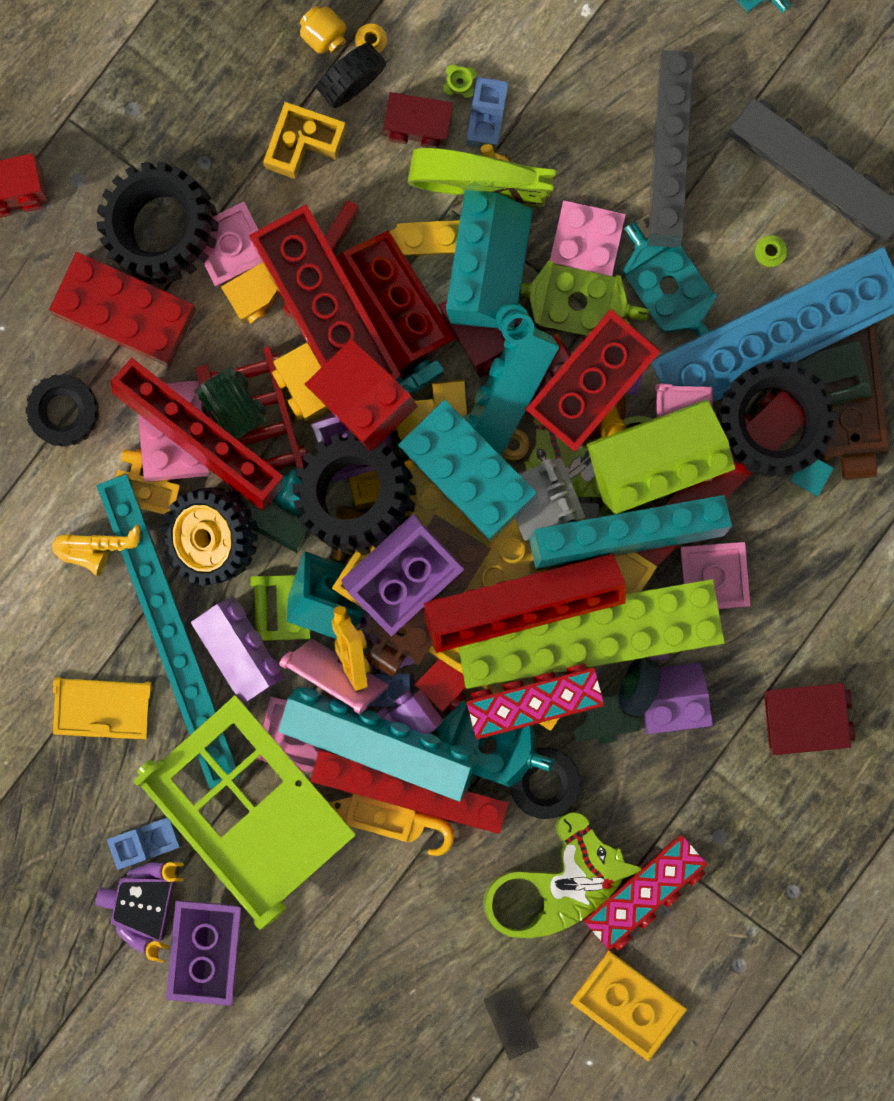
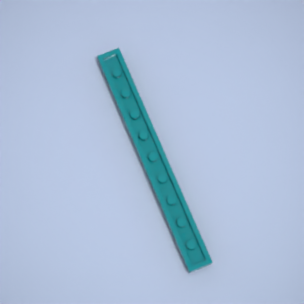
(165, 620)

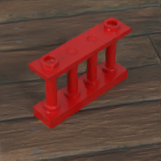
(273, 397)

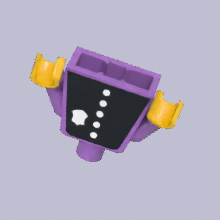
(142, 906)

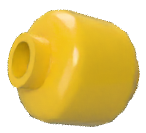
(323, 30)

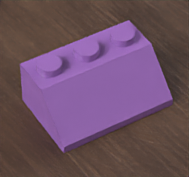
(402, 575)
(204, 952)

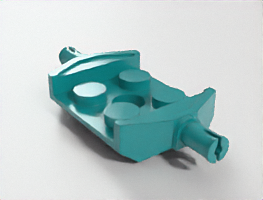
(673, 311)
(513, 753)

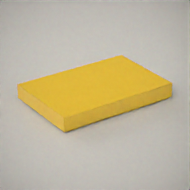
(628, 1005)

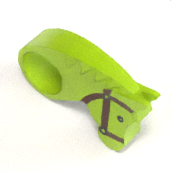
(457, 171)

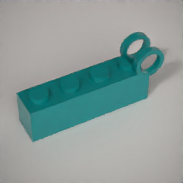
(512, 378)

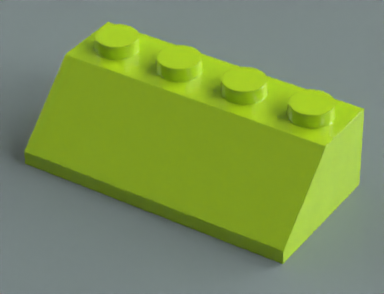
(660, 457)

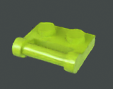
(286, 630)

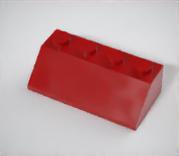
(395, 300)

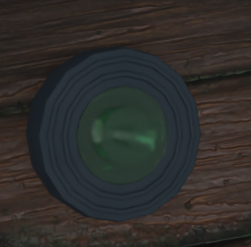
(639, 686)

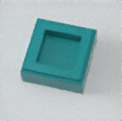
(812, 477)

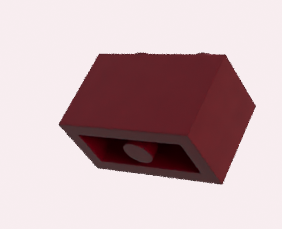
(417, 120)

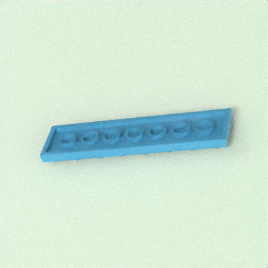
(786, 326)

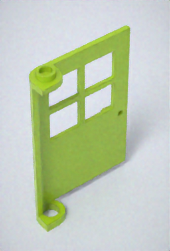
(275, 842)

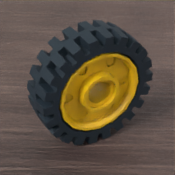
(188, 540)

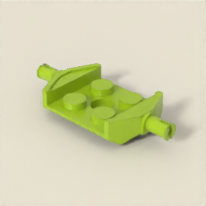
(557, 283)

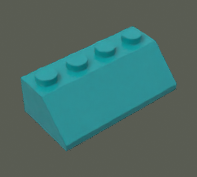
(488, 259)

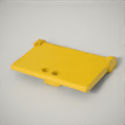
(102, 703)

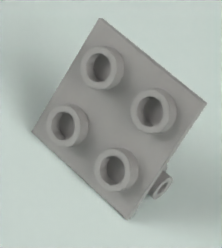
(555, 501)

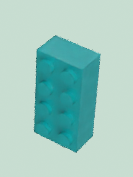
(467, 471)

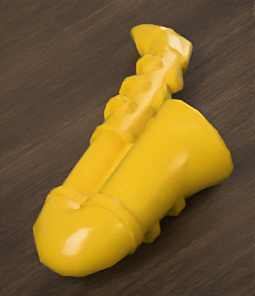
(85, 549)

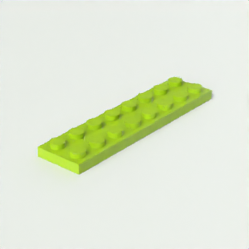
(643, 627)

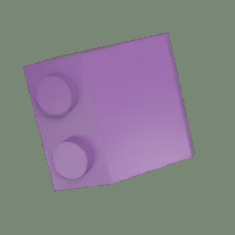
(680, 701)

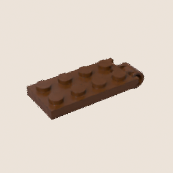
(859, 416)
(391, 650)

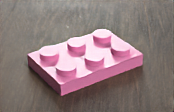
(160, 455)

